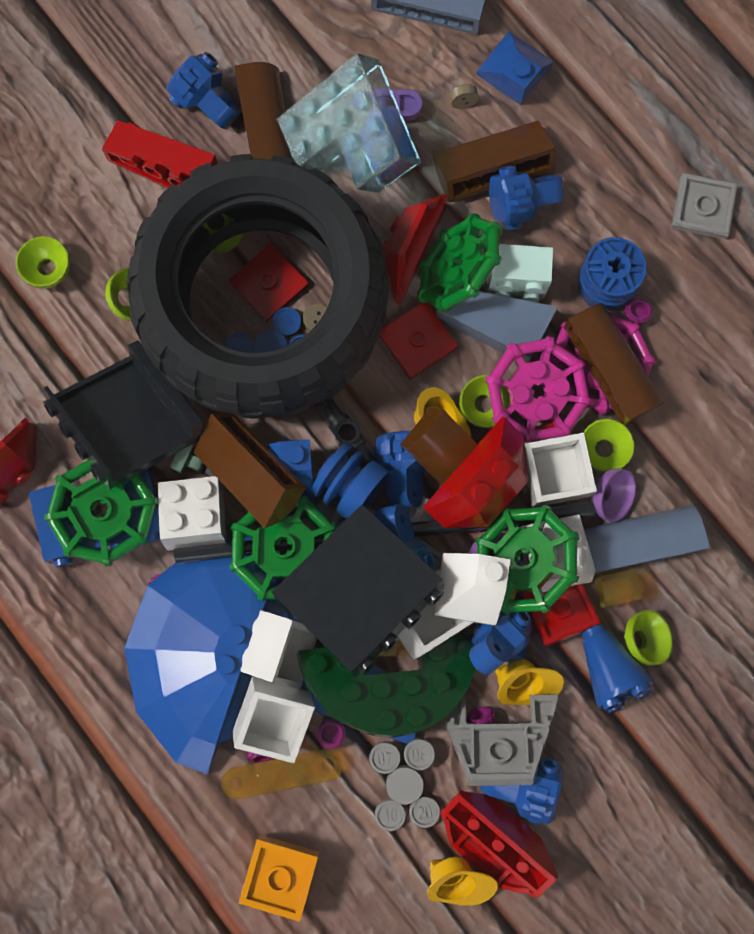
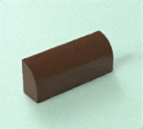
(262, 104)
(469, 166)
(612, 363)
(438, 444)
(248, 469)

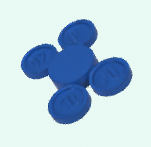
(285, 322)

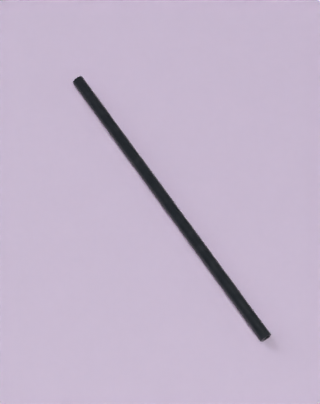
(420, 528)

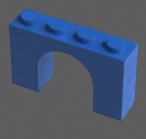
(50, 546)

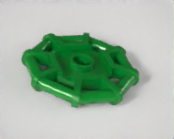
(453, 250)
(98, 527)
(265, 541)
(543, 558)

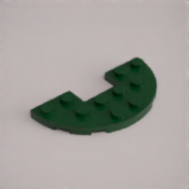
(395, 701)

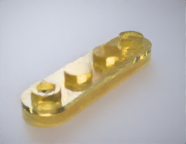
(281, 775)

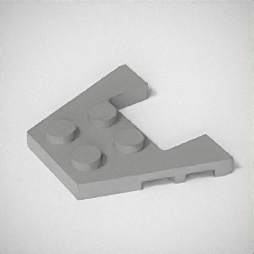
(502, 751)

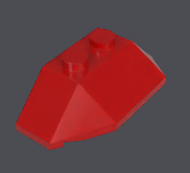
(410, 241)
(17, 457)
(483, 481)
(498, 843)

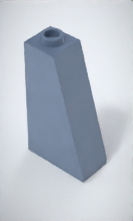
(499, 320)

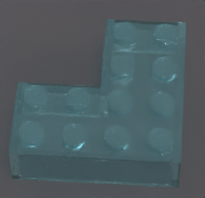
(352, 117)

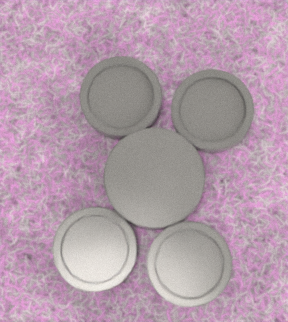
(404, 784)

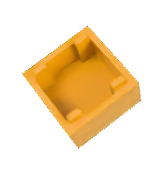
(279, 877)

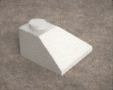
(472, 587)

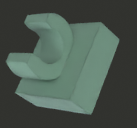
(186, 460)

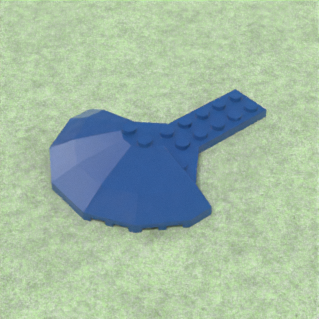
(190, 654)

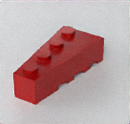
(153, 155)

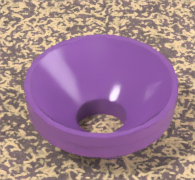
(618, 497)

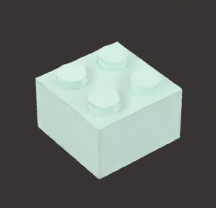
(523, 272)

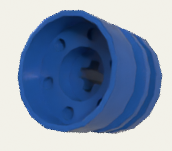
(600, 284)
(348, 480)

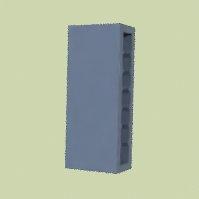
(452, 14)
(646, 539)

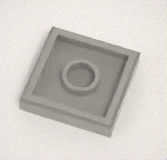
(704, 206)

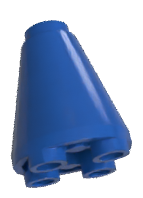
(613, 670)

